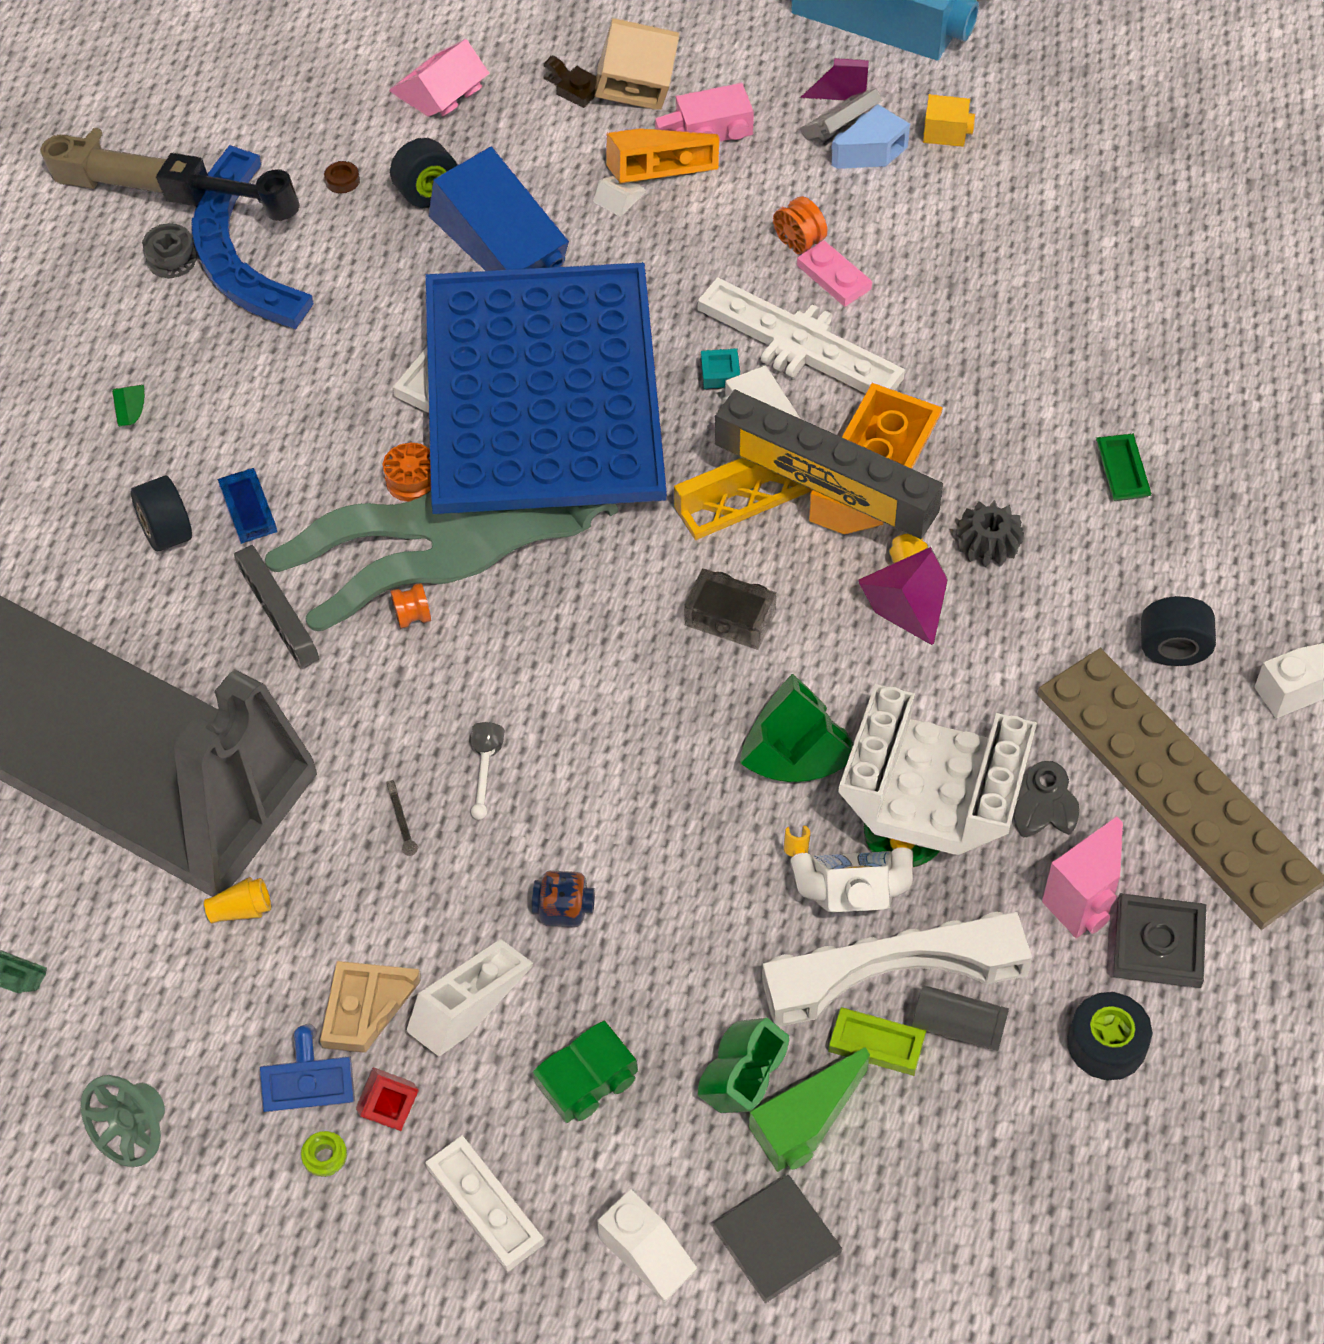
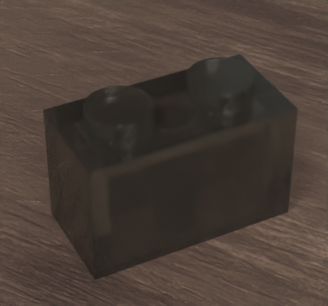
(730, 608)

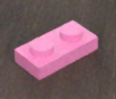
(834, 273)

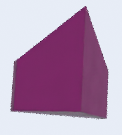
(841, 81)
(909, 593)

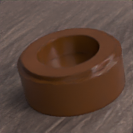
(341, 177)

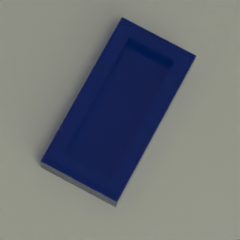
(247, 505)

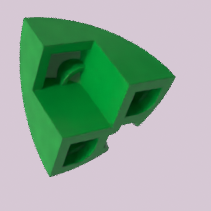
(795, 737)

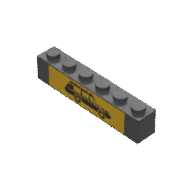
(828, 464)

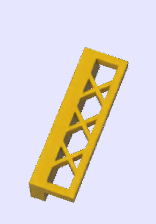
(725, 482)

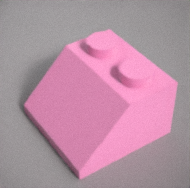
(442, 80)
(1085, 880)

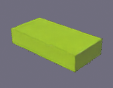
(888, 1042)

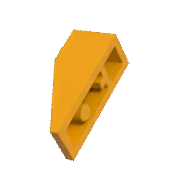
(659, 153)

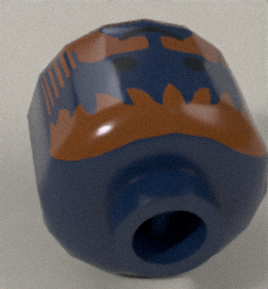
(562, 898)

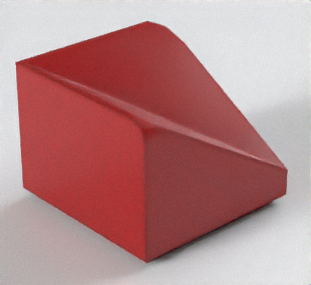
(387, 1099)

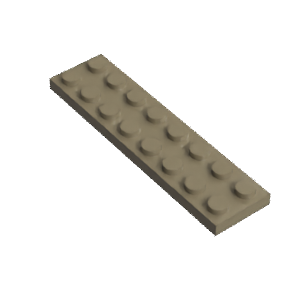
(1182, 788)

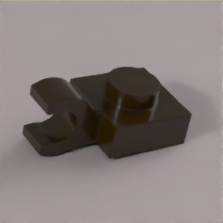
(574, 85)

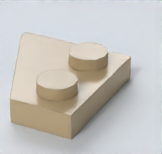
(364, 1003)

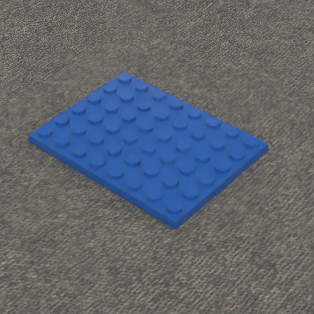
(542, 389)

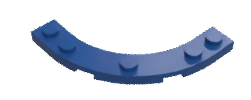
(219, 256)

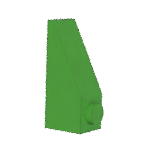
(801, 1117)

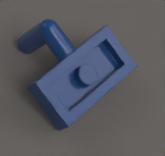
(307, 1080)

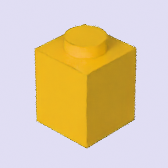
(948, 120)

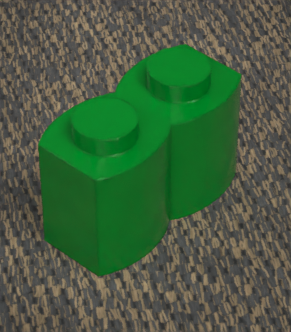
(743, 1065)
(586, 1072)

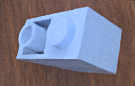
(871, 141)

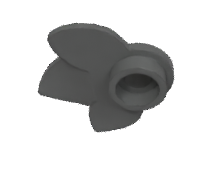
(1042, 804)

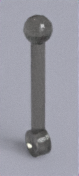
(409, 846)

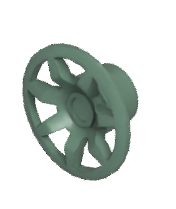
(128, 1115)

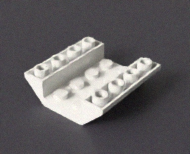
(933, 780)

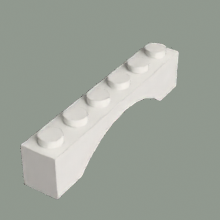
(981, 949)

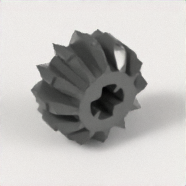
(990, 533)

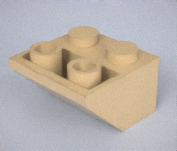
(636, 64)

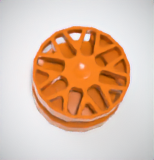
(801, 223)
(408, 471)

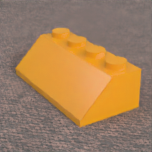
(887, 425)

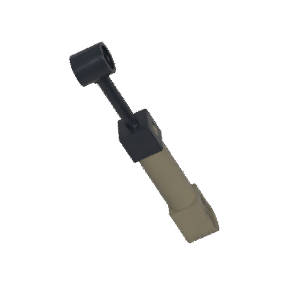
(178, 177)

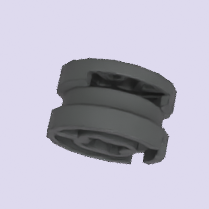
(169, 248)

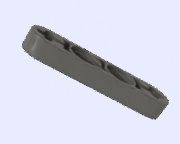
(276, 606)

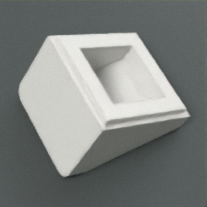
(617, 196)

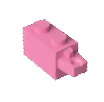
(712, 111)

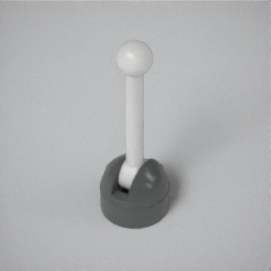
(487, 741)

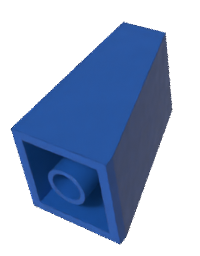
(495, 216)

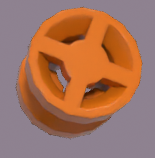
(410, 605)

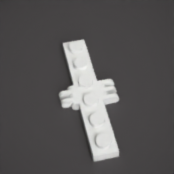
(798, 338)

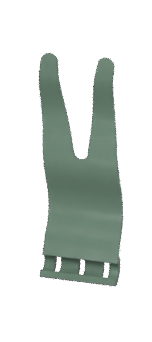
(460, 548)

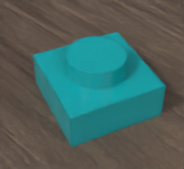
(719, 366)

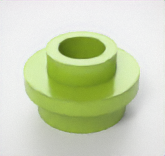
(318, 1142)

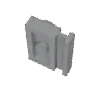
(844, 113)

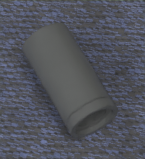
(960, 1017)

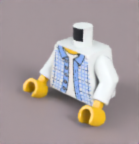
(850, 879)

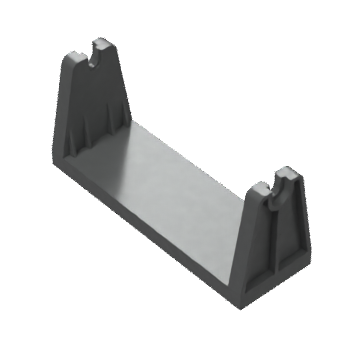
(141, 756)

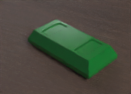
(1123, 467)

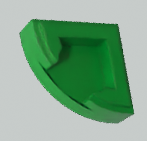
(128, 404)

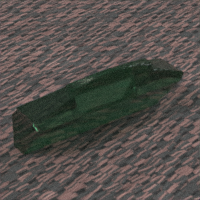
(20, 974)

